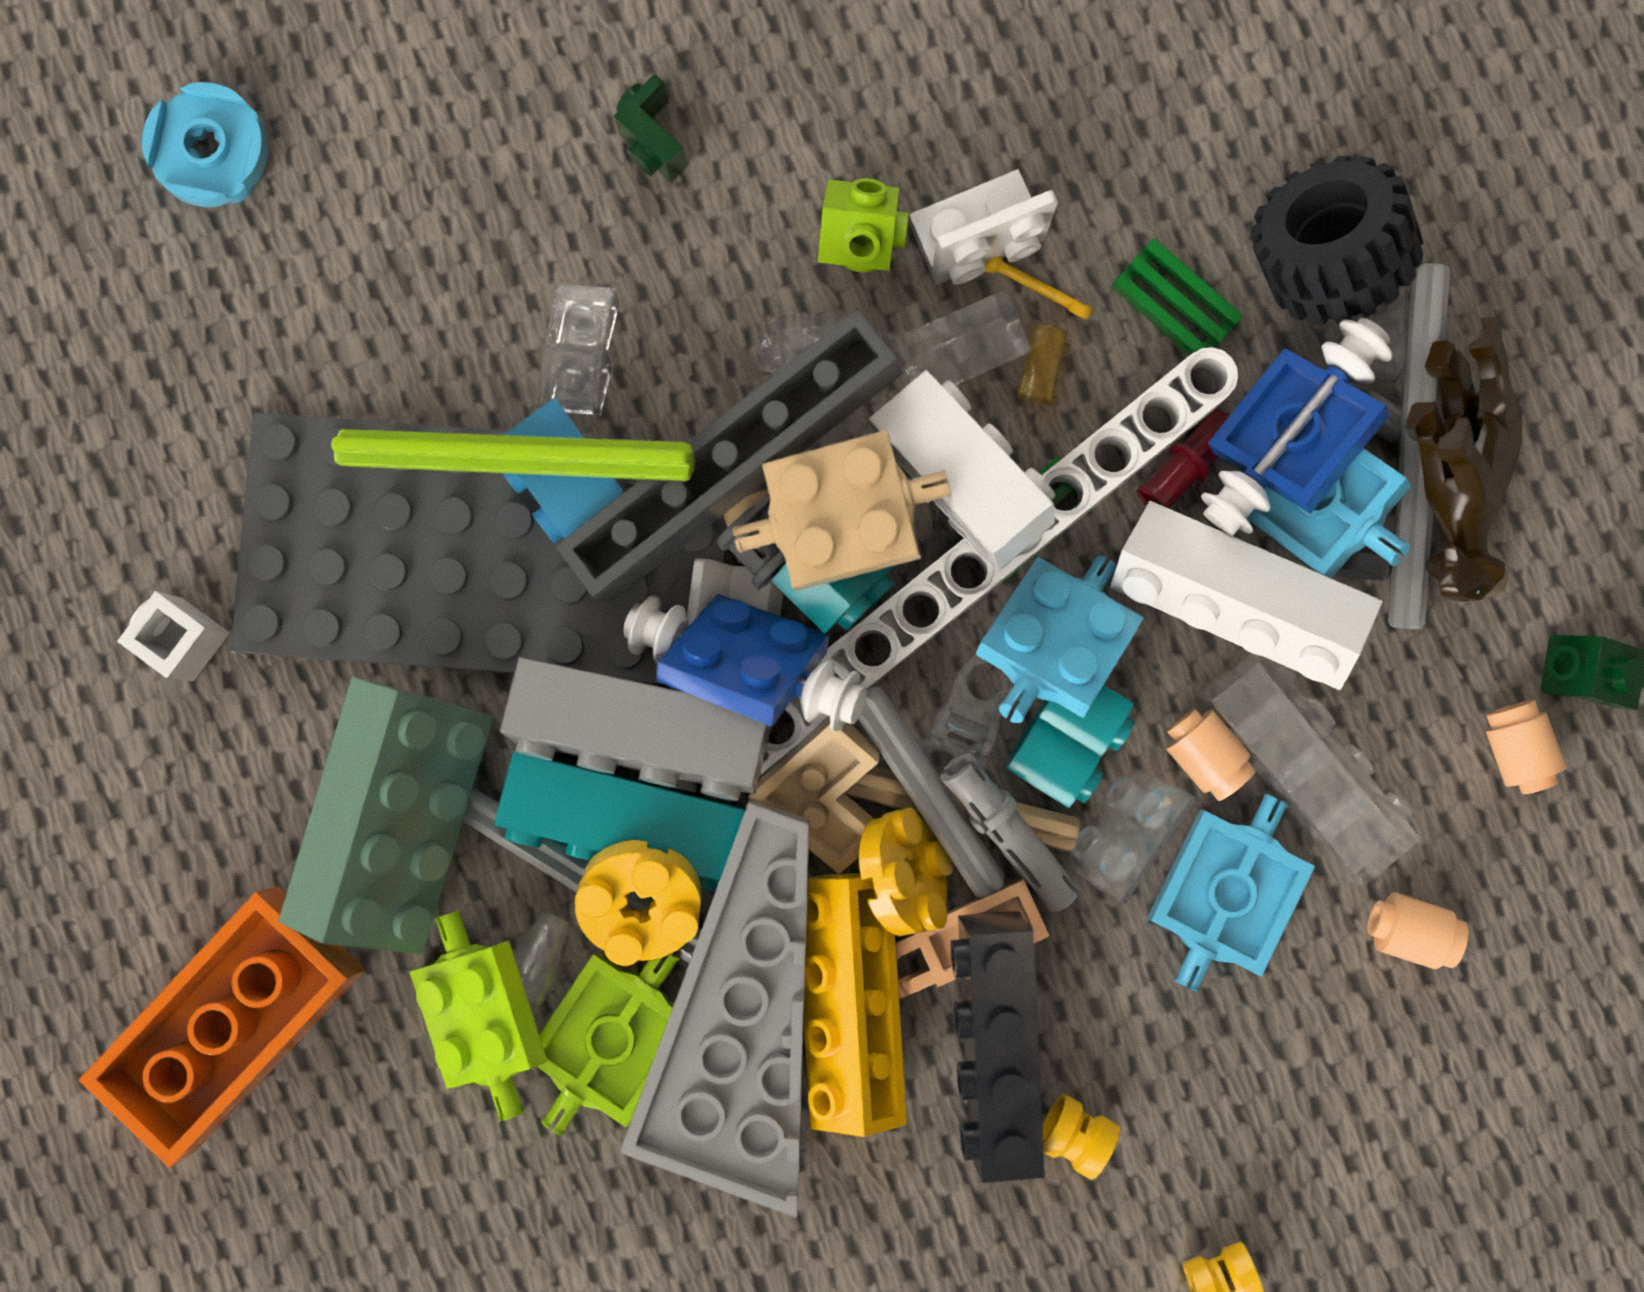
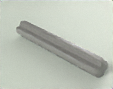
(930, 794)

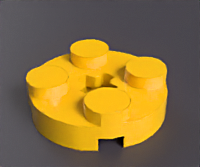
(906, 872)
(633, 933)

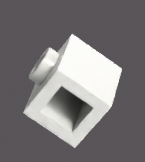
(172, 636)

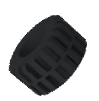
(1337, 239)

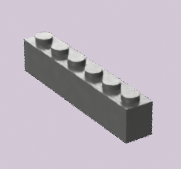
(767, 425)

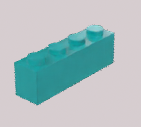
(602, 809)

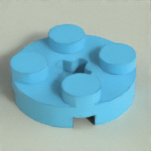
(189, 117)

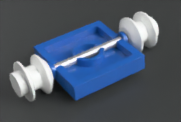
(1298, 428)
(744, 660)

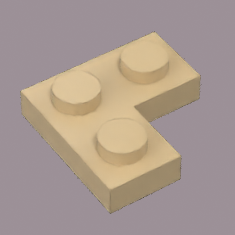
(813, 784)

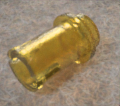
(1043, 364)

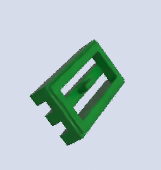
(1191, 283)

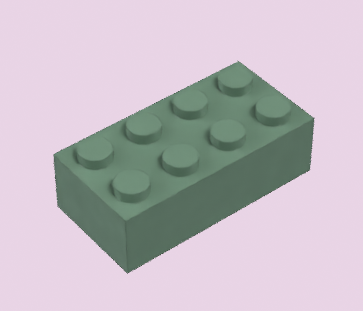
(385, 819)

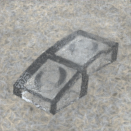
(577, 346)

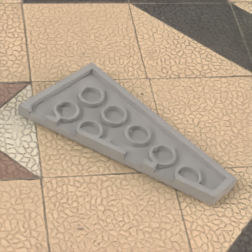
(731, 1056)

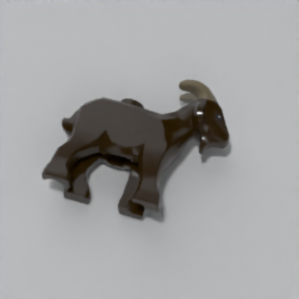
(1468, 460)

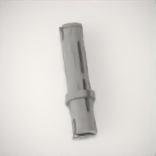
(995, 814)

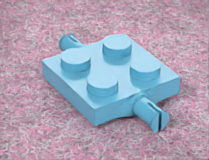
(1343, 520)
(1058, 638)
(1230, 892)

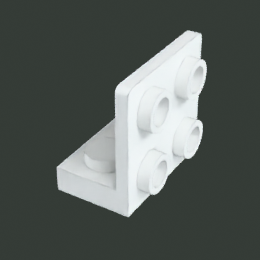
(982, 225)

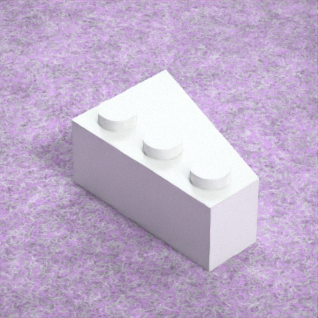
(991, 497)

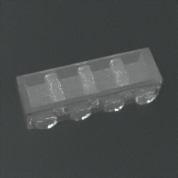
(1311, 767)

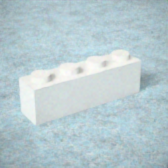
(1245, 595)

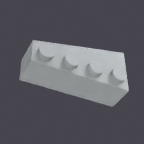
(633, 728)

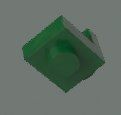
(649, 143)
(1594, 670)

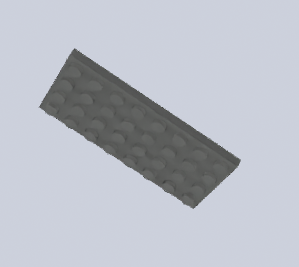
(421, 565)

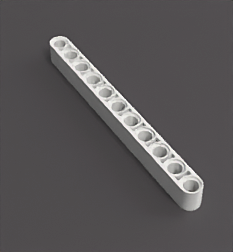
(1080, 470)

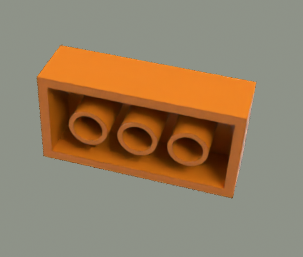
(219, 1028)

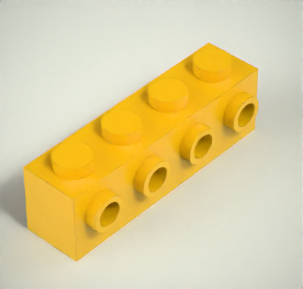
(851, 1011)

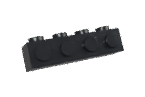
(999, 1046)

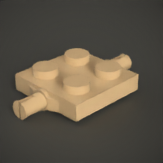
(841, 511)

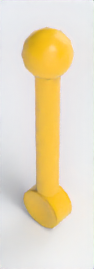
(1073, 305)

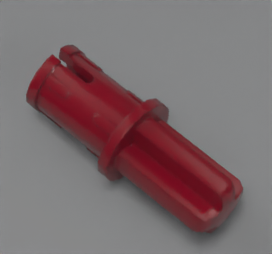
(1185, 465)

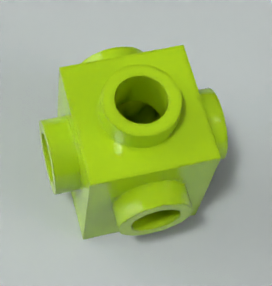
(861, 225)

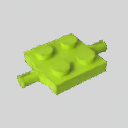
(478, 1015)
(605, 1039)

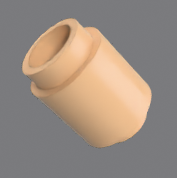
(1525, 747)
(1209, 753)
(1418, 931)

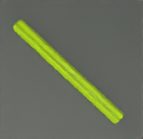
(515, 454)

